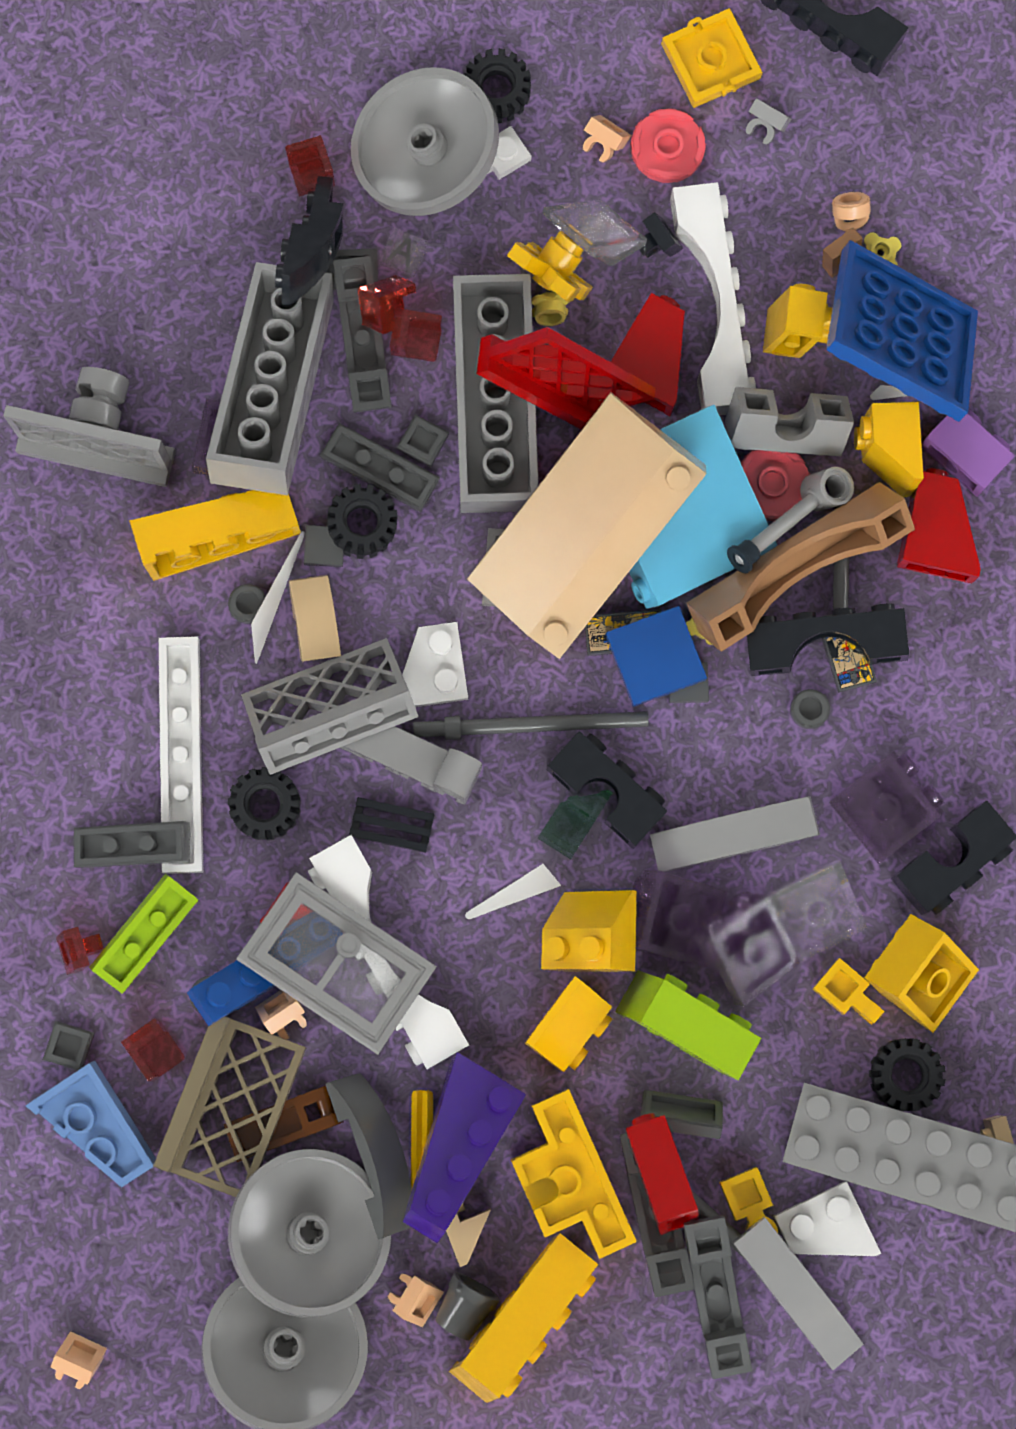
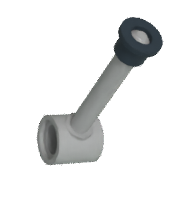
(813, 499)

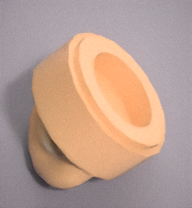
(851, 207)

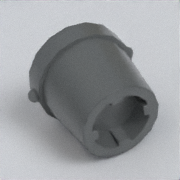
(465, 1306)

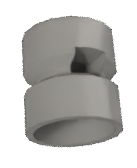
(99, 397)

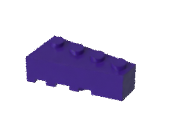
(463, 1135)

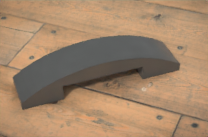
(362, 344)
(379, 1150)
(665, 1253)
(717, 1296)

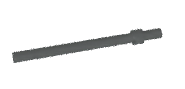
(453, 727)

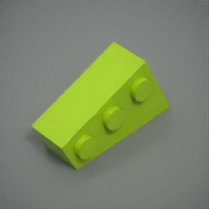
(690, 1022)

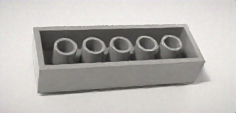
(269, 385)
(493, 424)
(904, 1156)

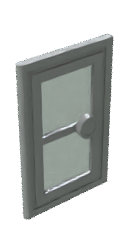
(336, 963)

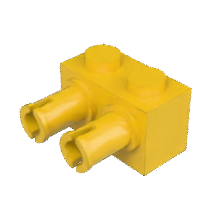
(797, 321)

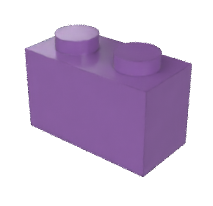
(968, 451)

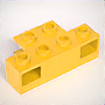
(568, 1179)

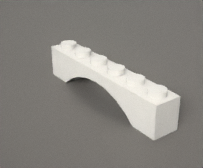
(700, 226)
(348, 879)

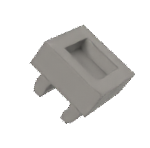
(769, 118)

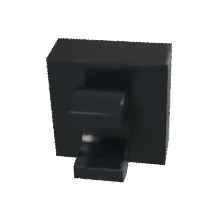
(659, 237)

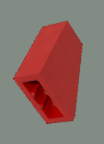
(654, 349)
(942, 532)
(662, 1172)

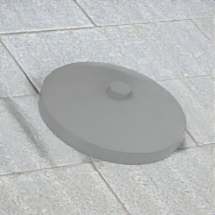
(424, 141)
(306, 1234)
(280, 1366)

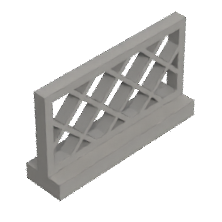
(90, 446)
(336, 724)

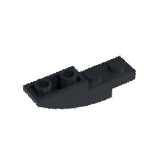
(310, 244)

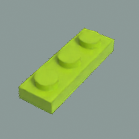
(143, 933)

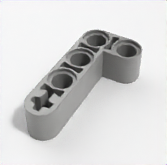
(416, 758)

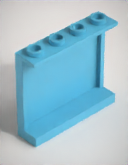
(712, 518)

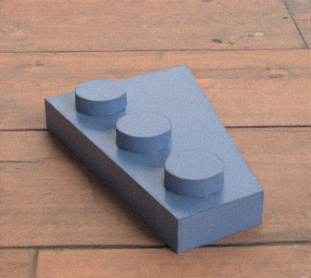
(97, 1122)

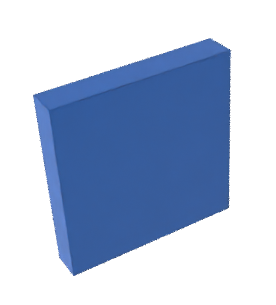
(656, 656)

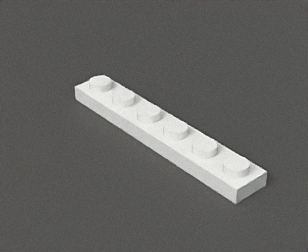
(181, 743)

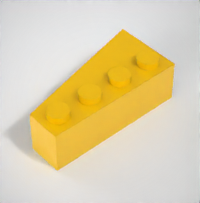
(212, 531)
(525, 1320)

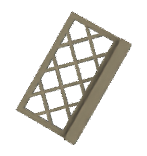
(198, 1091)

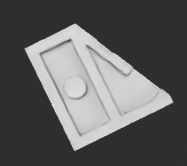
(436, 666)
(827, 1225)

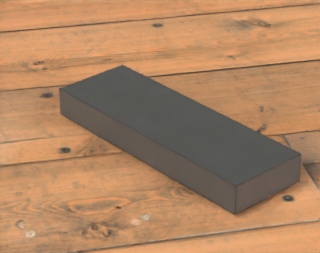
(380, 467)
(132, 844)

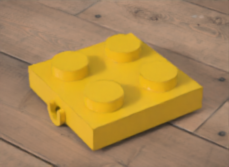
(711, 57)

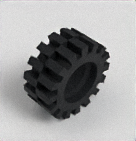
(510, 69)
(362, 498)
(240, 804)
(930, 1068)

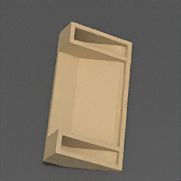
(586, 525)

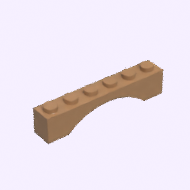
(860, 526)

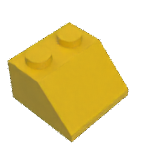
(892, 444)
(591, 933)
(922, 972)
(569, 1026)

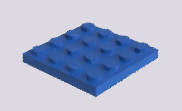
(903, 331)

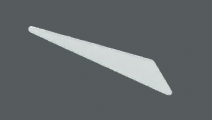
(529, 885)

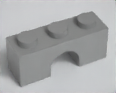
(816, 429)

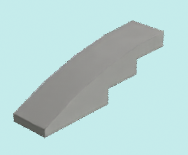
(735, 834)
(798, 1293)

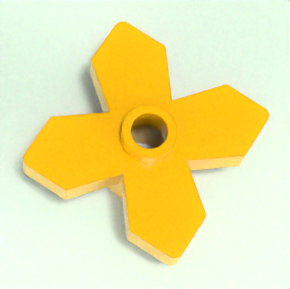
(553, 265)

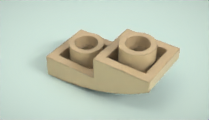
(314, 618)

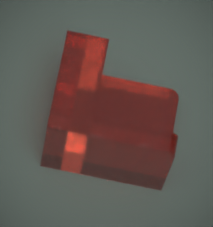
(307, 162)
(380, 300)
(416, 335)
(153, 1050)

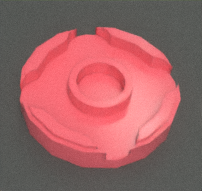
(670, 158)
(772, 491)

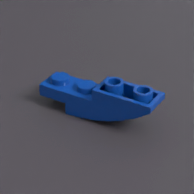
(227, 991)

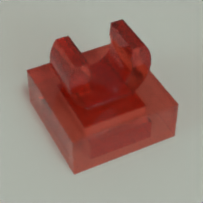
(75, 949)

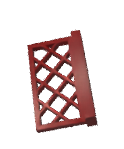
(558, 375)

